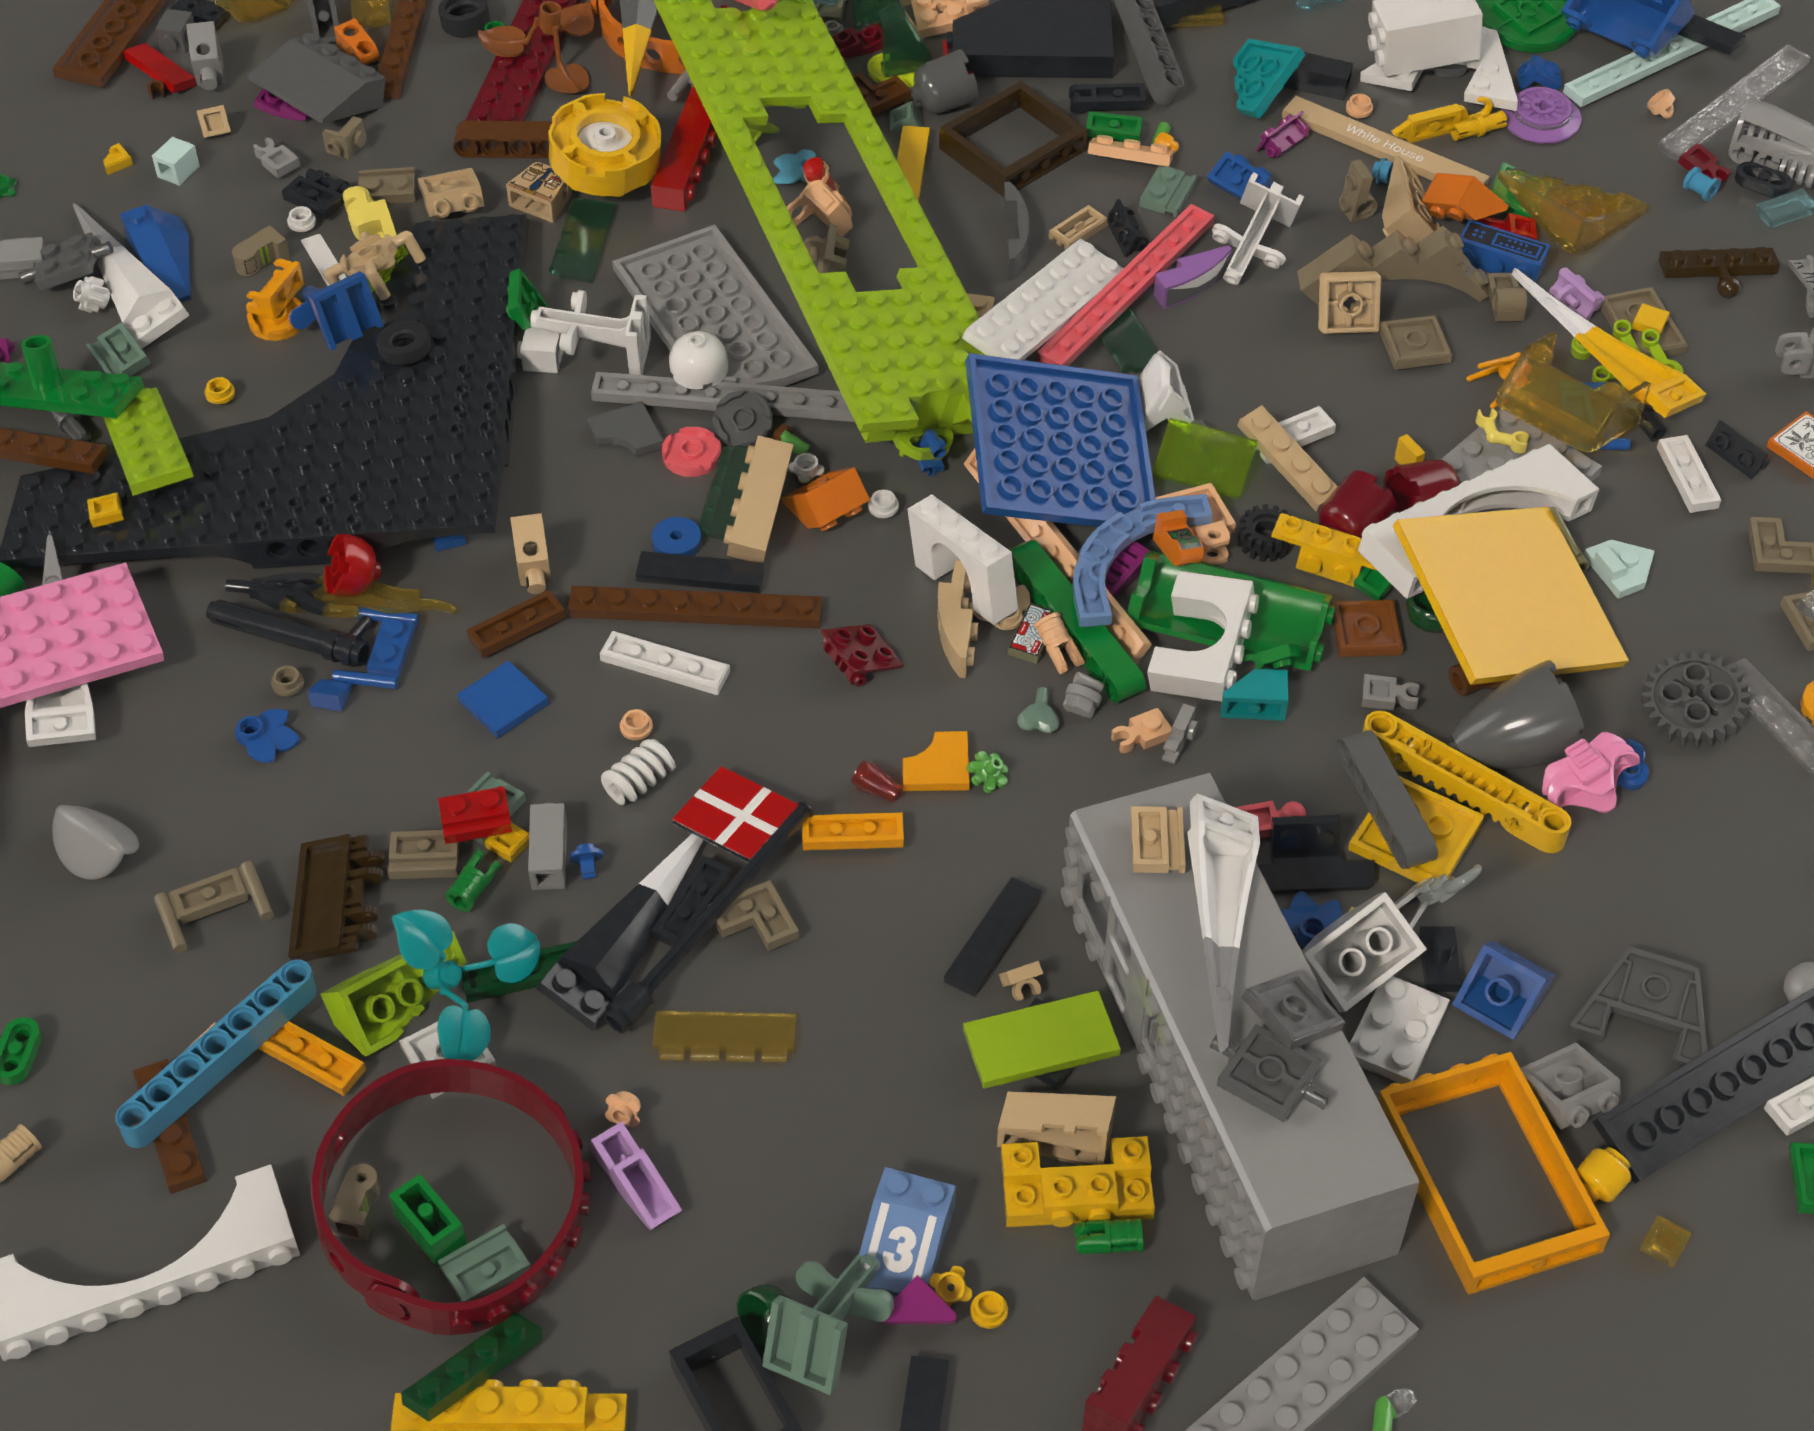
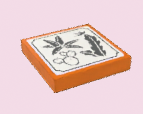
(1796, 443)

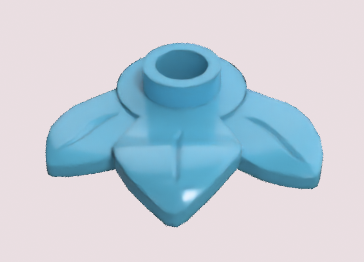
(792, 166)

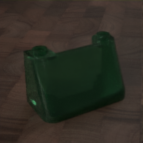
(901, 39)

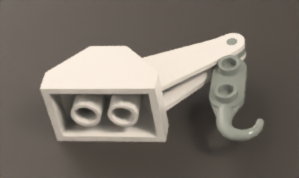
(1375, 940)

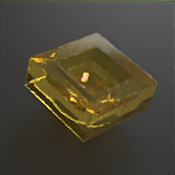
(1665, 1241)

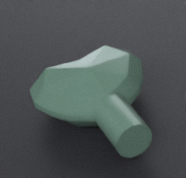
(1039, 715)

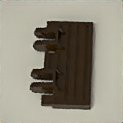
(330, 897)

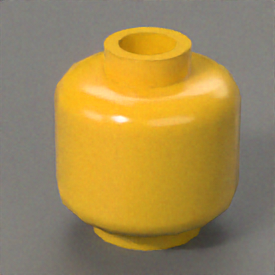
(1604, 1174)

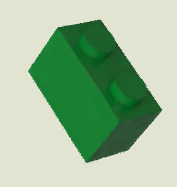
(427, 1219)

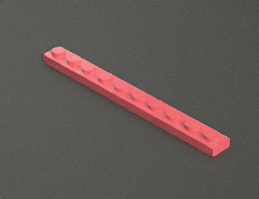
(1125, 287)

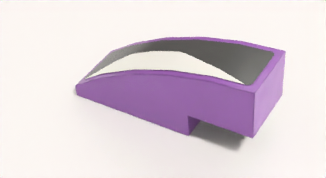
(1191, 276)

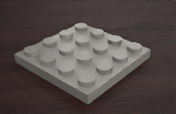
(1477, 455)

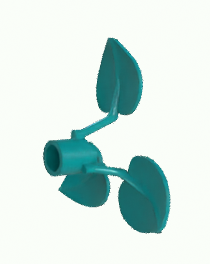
(421, 942)

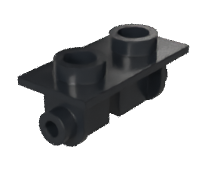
(1125, 229)
(1737, 450)

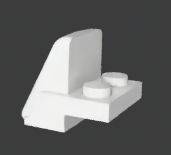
(1163, 392)

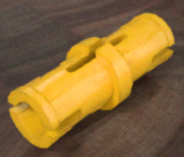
(1478, 125)

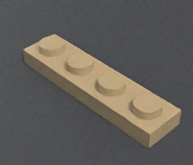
(1287, 457)

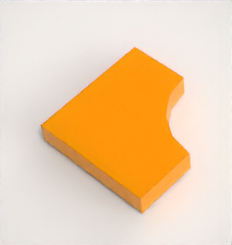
(940, 765)

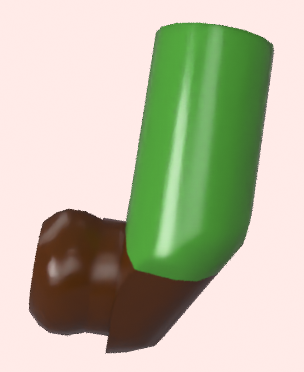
(785, 434)

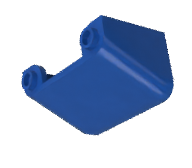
(1636, 24)

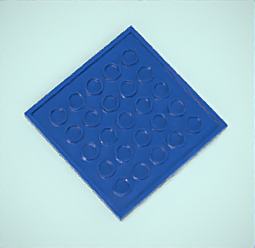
(1057, 441)

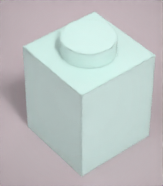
(175, 161)

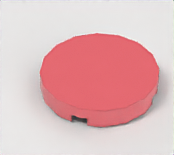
(691, 452)

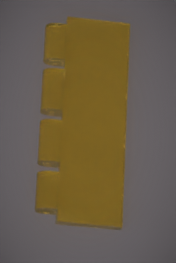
(724, 1031)

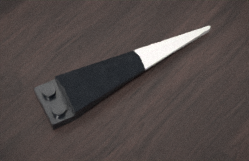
(606, 954)

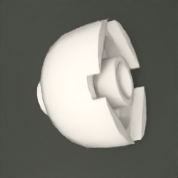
(698, 360)

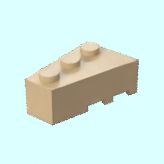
(1064, 1125)

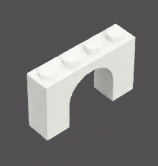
(945, 536)
(1211, 670)

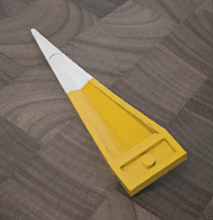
(1669, 389)

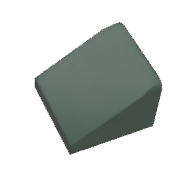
(905, 116)

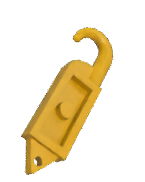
(1437, 121)

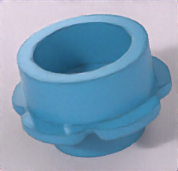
(1382, 171)

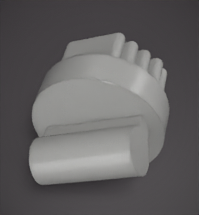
(1083, 695)

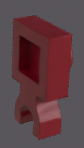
(1700, 157)

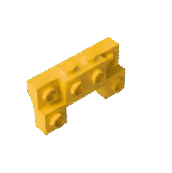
(1077, 1192)

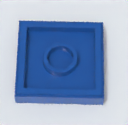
(503, 699)

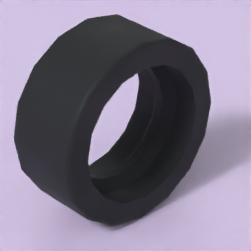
(466, 24)

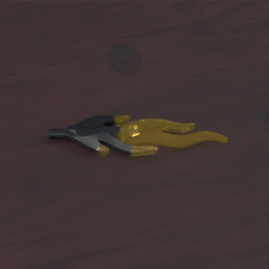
(308, 592)

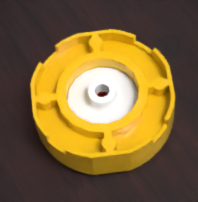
(604, 145)

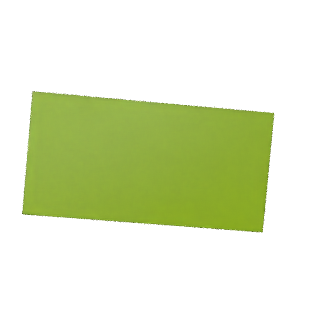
(1041, 1039)

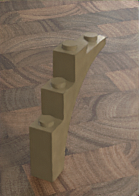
(1432, 259)

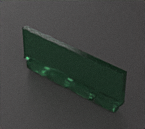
(582, 239)
(1128, 343)
(723, 492)

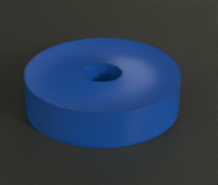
(678, 528)

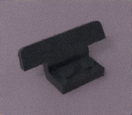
(1309, 859)

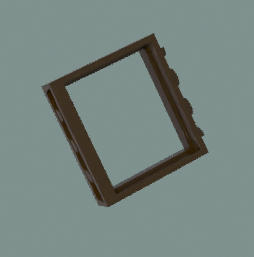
(1068, 144)

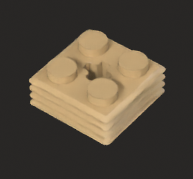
(1362, 315)

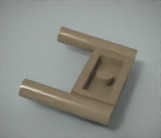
(210, 897)

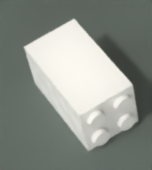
(1424, 33)

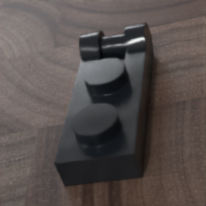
(1107, 97)

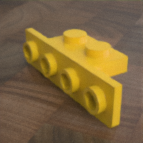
(1323, 549)

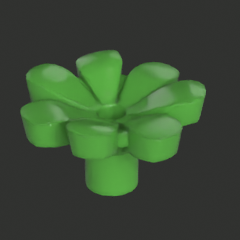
(988, 770)

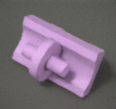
(1575, 294)

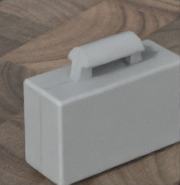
(19, 255)

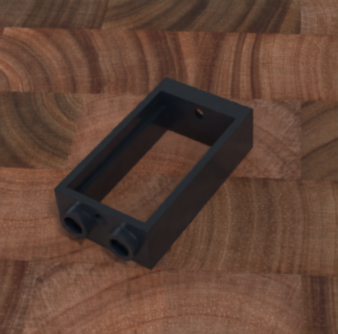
(712, 1347)

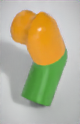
(1162, 137)

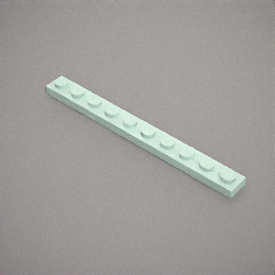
(1633, 68)

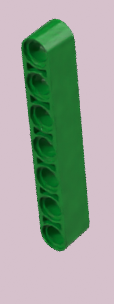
(1100, 650)

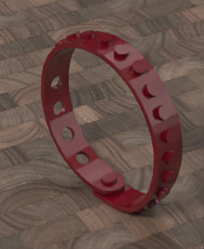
(395, 1297)

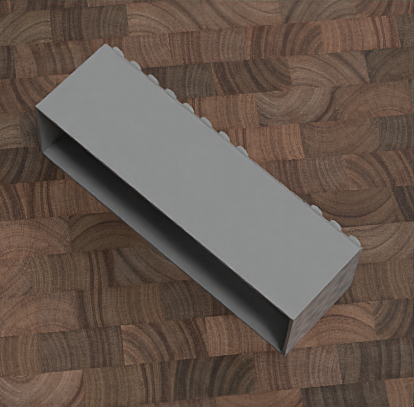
(1288, 1194)

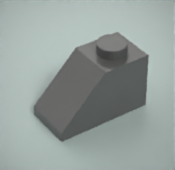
(323, 19)

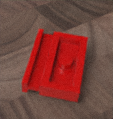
(474, 815)

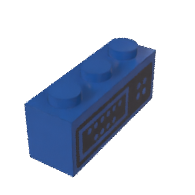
(1503, 251)

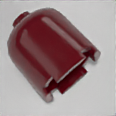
(1419, 481)
(1356, 504)

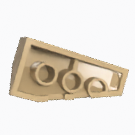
(1403, 204)

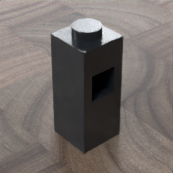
(1322, 76)

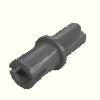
(71, 425)

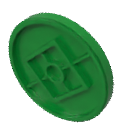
(1527, 24)

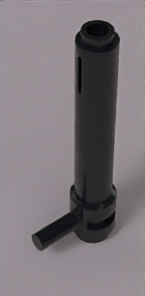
(331, 644)

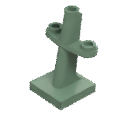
(811, 1341)

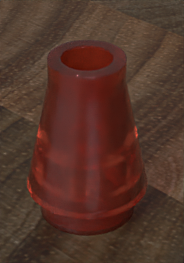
(874, 781)

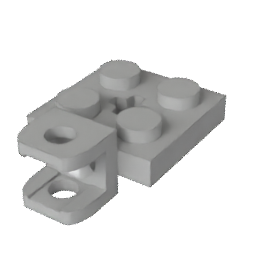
(1801, 352)

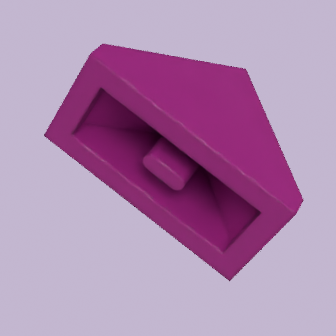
(920, 1305)

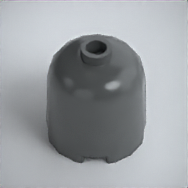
(944, 83)

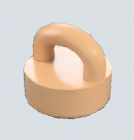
(1660, 102)

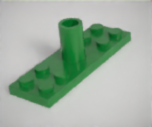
(51, 388)

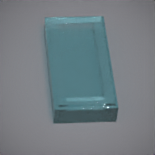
(1785, 208)

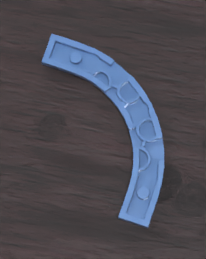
(1114, 536)

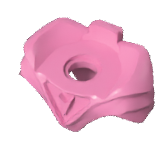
(1589, 773)

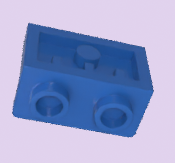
(1234, 172)

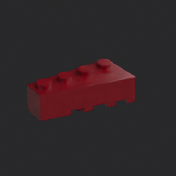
(1141, 1369)

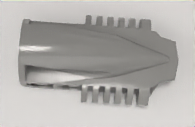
(1786, 139)

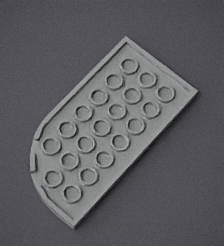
(707, 288)

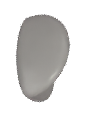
(90, 841)

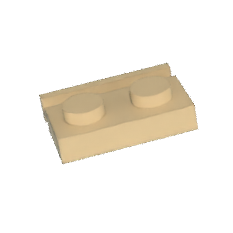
(1157, 839)

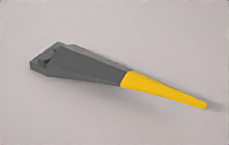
(637, 24)

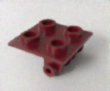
(858, 651)

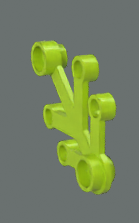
(1655, 349)

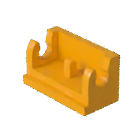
(277, 291)

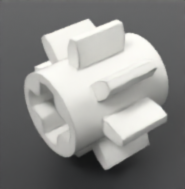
(91, 294)

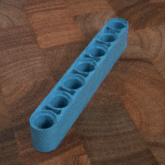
(209, 1067)

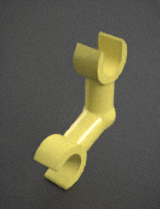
(1516, 441)

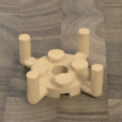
(374, 254)

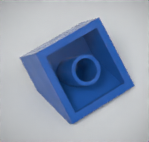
(1503, 989)

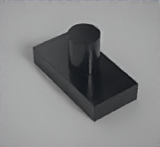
(1440, 959)

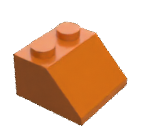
(1461, 198)
(827, 498)

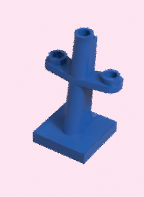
(340, 309)

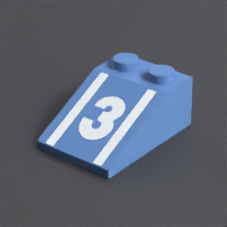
(907, 1228)

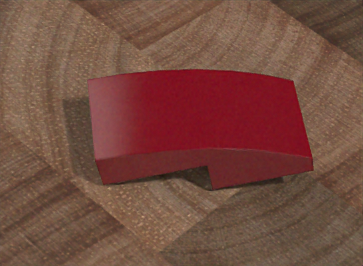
(860, 43)

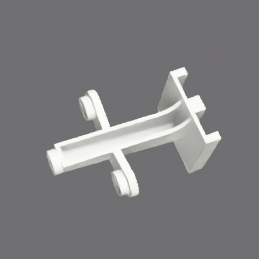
(1268, 205)
(627, 332)

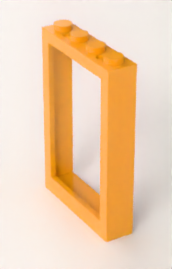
(1467, 1079)

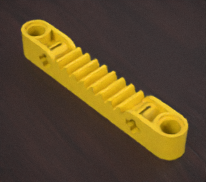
(1539, 823)

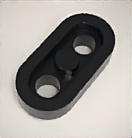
(1762, 179)

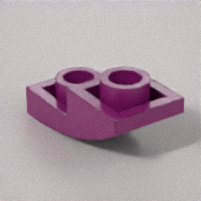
(275, 106)

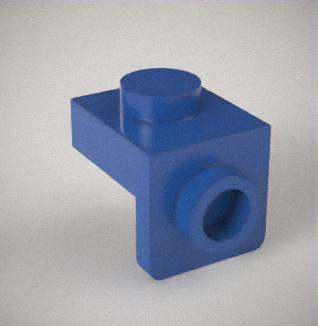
(1540, 71)

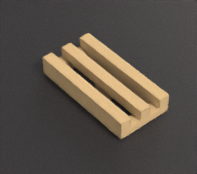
(1081, 229)

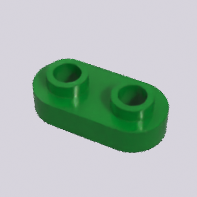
(17, 1053)

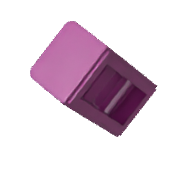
(1133, 558)

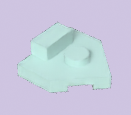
(1620, 566)

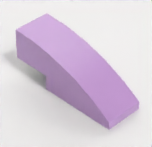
(634, 1176)

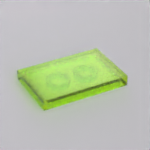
(1204, 455)

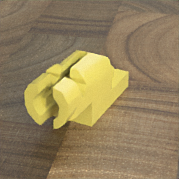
(367, 214)

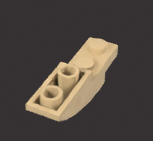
(956, 621)

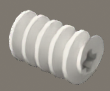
(636, 769)

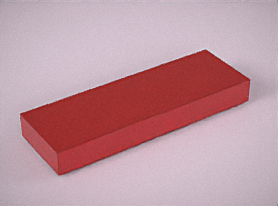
(159, 67)

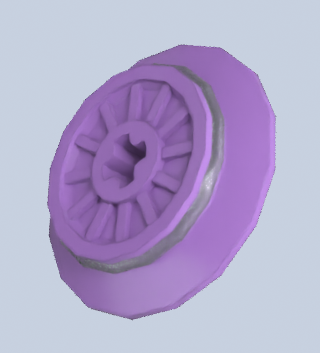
(1543, 116)

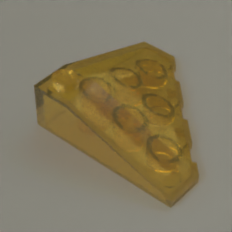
(1571, 213)

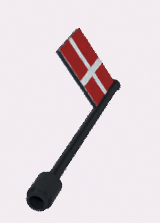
(739, 820)

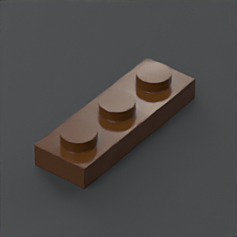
(516, 623)

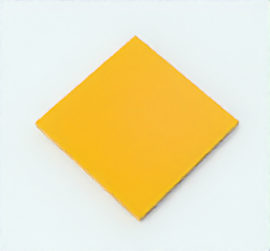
(1509, 593)

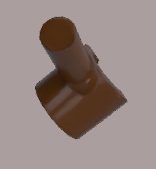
(156, 86)

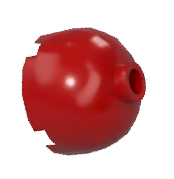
(351, 567)

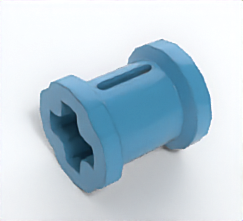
(1701, 184)

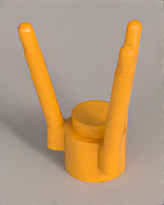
(1500, 365)

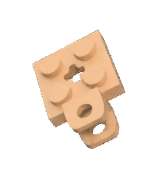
(935, 23)
(1216, 534)

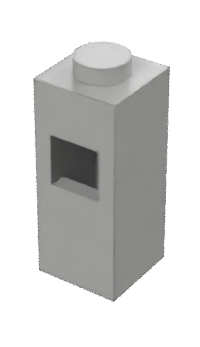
(547, 846)

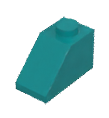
(1257, 696)

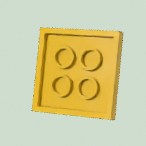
(1448, 821)

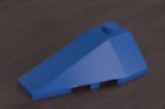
(161, 246)

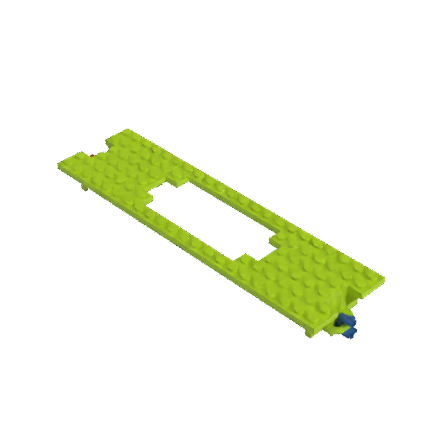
(888, 350)

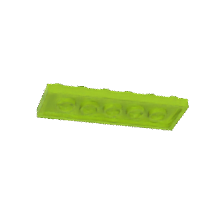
(148, 444)

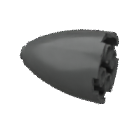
(1521, 722)

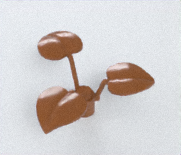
(573, 20)

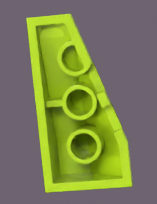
(381, 1001)

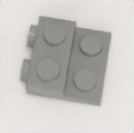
(1572, 1086)

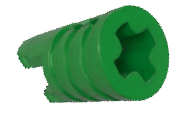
(471, 883)
(1109, 1236)

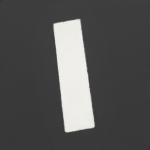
(320, 254)

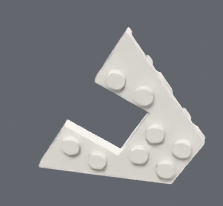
(1489, 80)

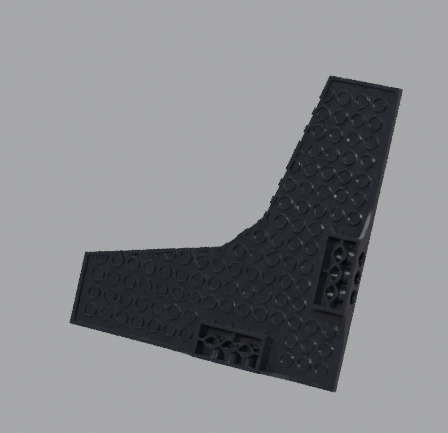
(357, 455)

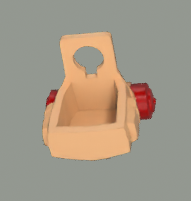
(822, 198)

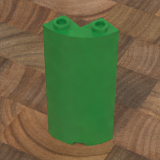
(1283, 613)

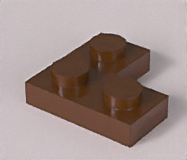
(884, 94)

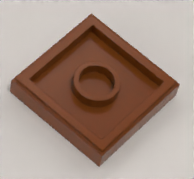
(1367, 628)

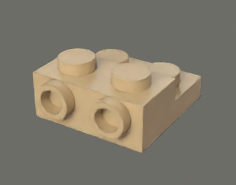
(451, 193)

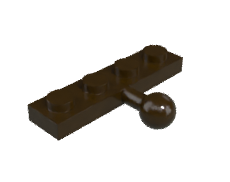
(1720, 263)

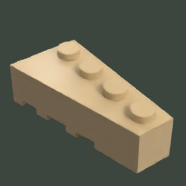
(759, 499)

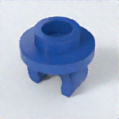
(586, 855)

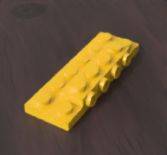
(522, 1409)

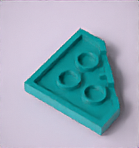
(1262, 74)

